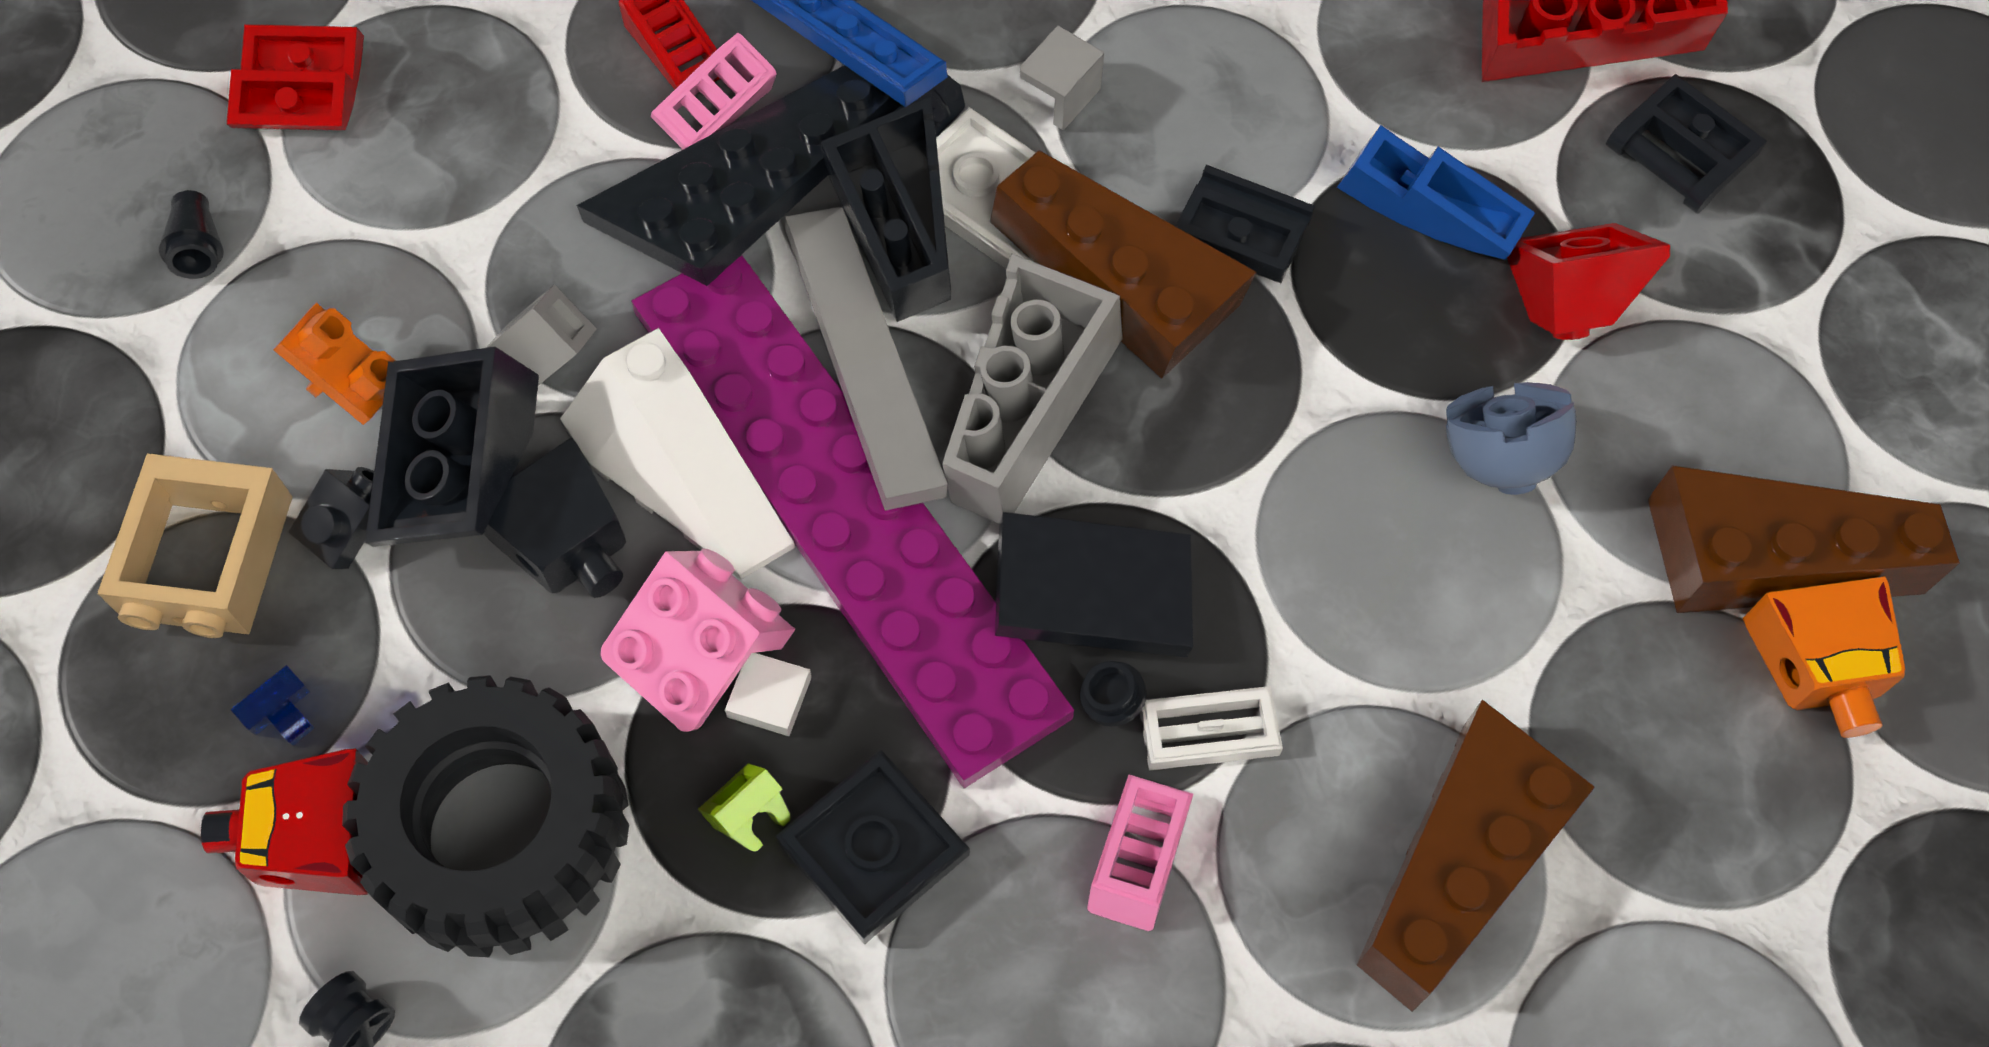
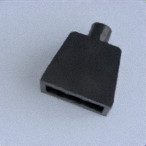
(559, 524)

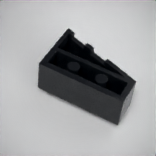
(894, 202)

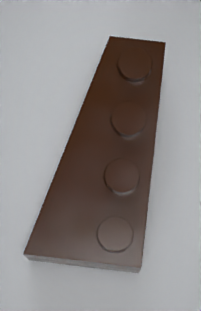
(1749, 536)

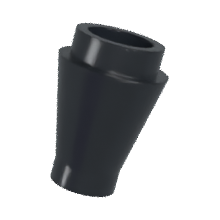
(190, 237)

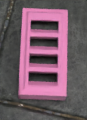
(739, 68)
(1127, 892)

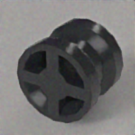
(346, 1013)

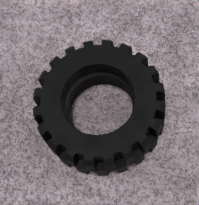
(438, 749)

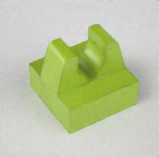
(740, 799)

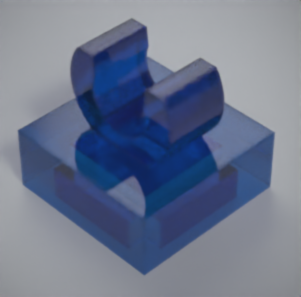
(275, 704)

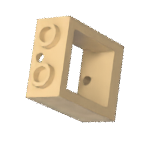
(206, 485)

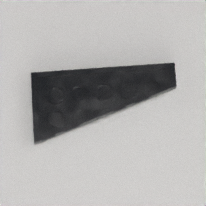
(736, 184)

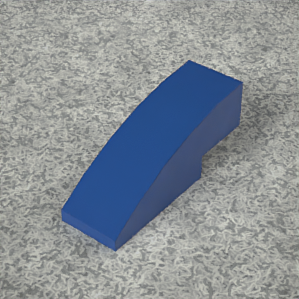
(1435, 196)

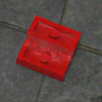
(295, 77)

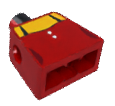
(291, 825)

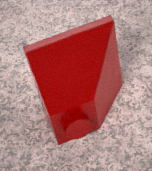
(1584, 276)

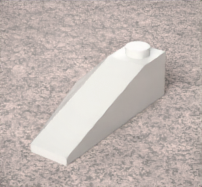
(663, 444)

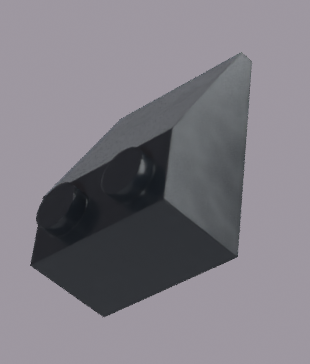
(448, 444)

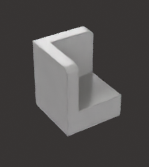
(1066, 71)
(545, 334)

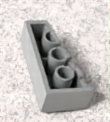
(1028, 384)

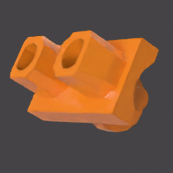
(337, 362)

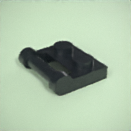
(1695, 130)

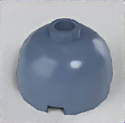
(1512, 438)

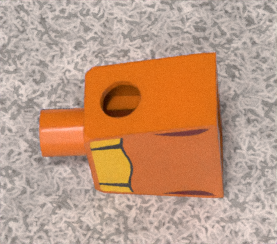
(1831, 648)

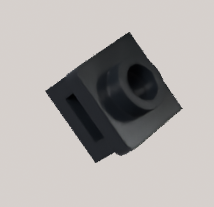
(336, 516)

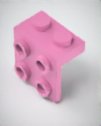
(691, 634)

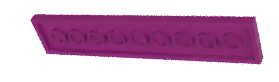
(884, 569)

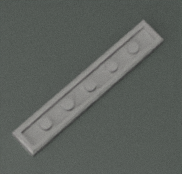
(865, 360)

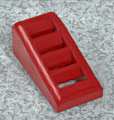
(648, 16)

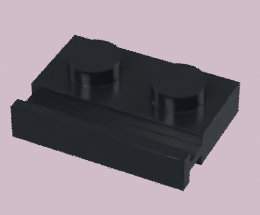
(1246, 221)

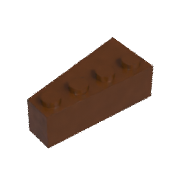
(1166, 279)
(1477, 841)

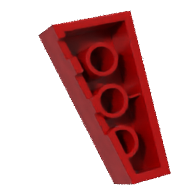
(1575, 34)

